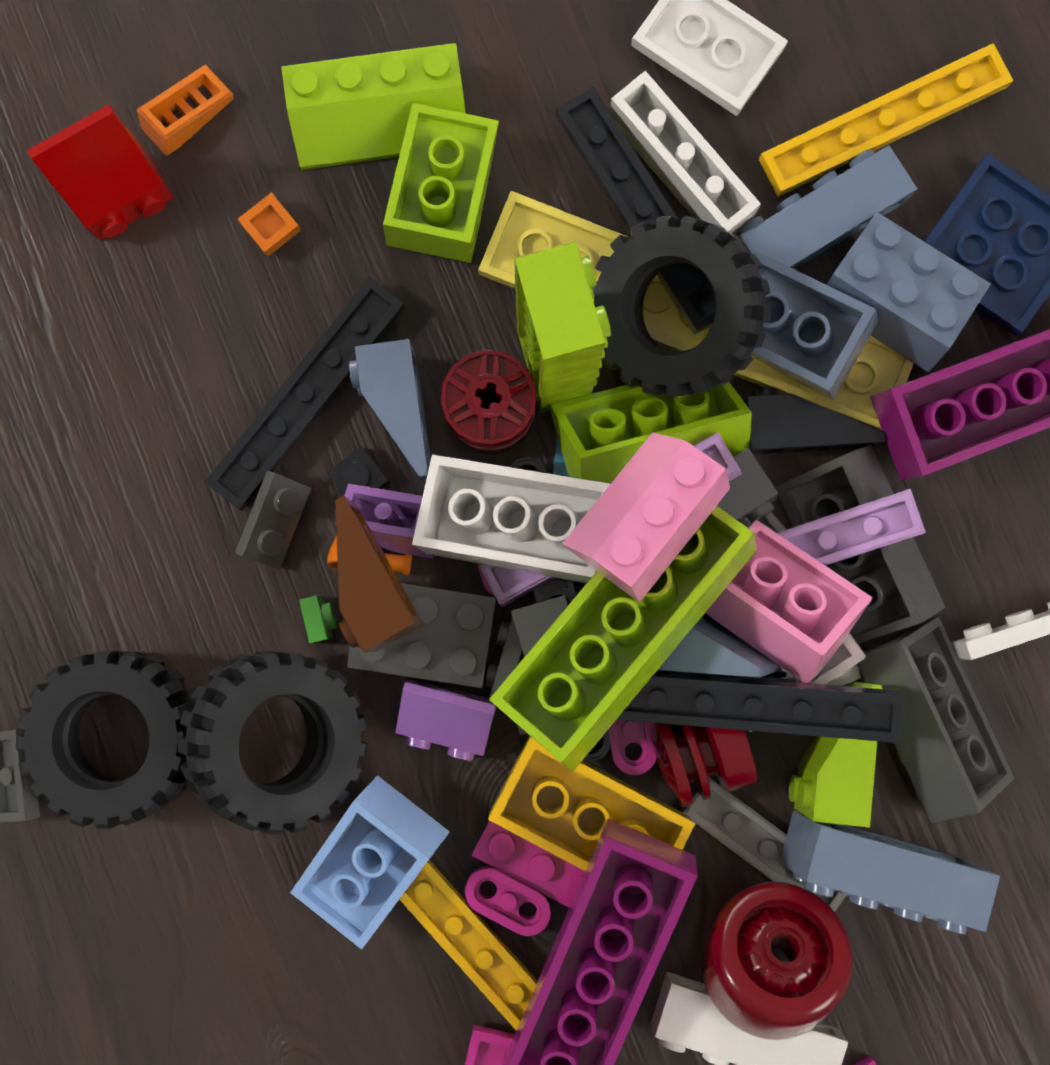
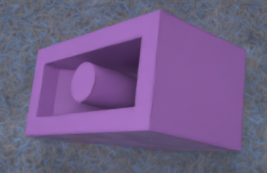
(390, 516)

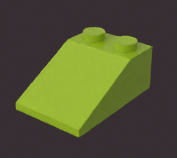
(440, 183)
(836, 779)

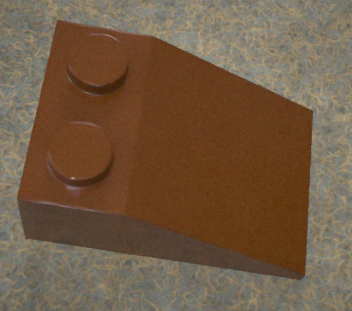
(369, 590)

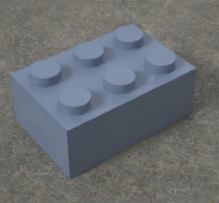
(914, 288)

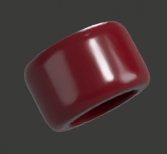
(754, 986)

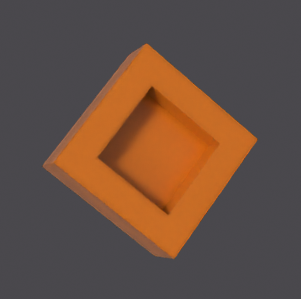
(269, 224)

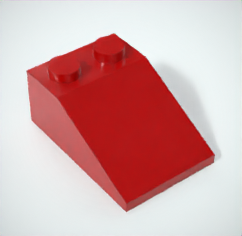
(102, 173)

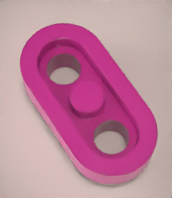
(626, 732)
(506, 901)

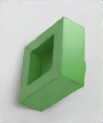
(318, 618)

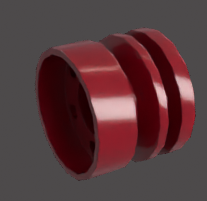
(502, 424)
(700, 752)

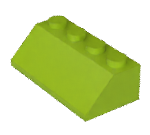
(362, 103)
(610, 426)

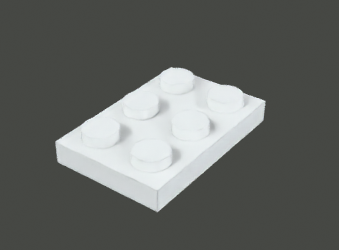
(710, 47)

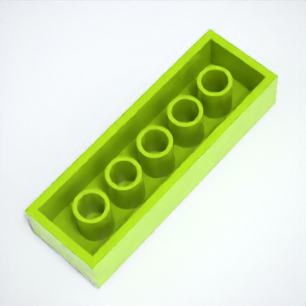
(559, 323)
(612, 644)

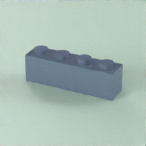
(832, 211)

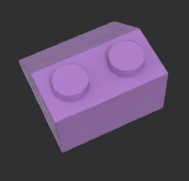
(445, 718)

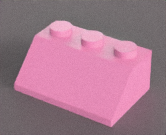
(649, 513)
(789, 606)

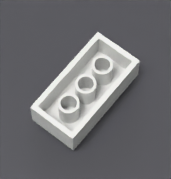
(504, 517)

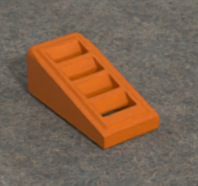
(182, 129)

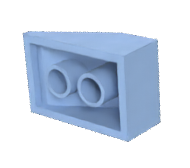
(369, 861)

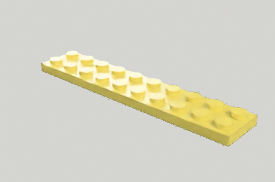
(533, 226)

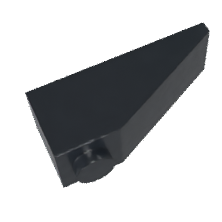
(798, 425)

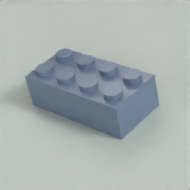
(889, 873)

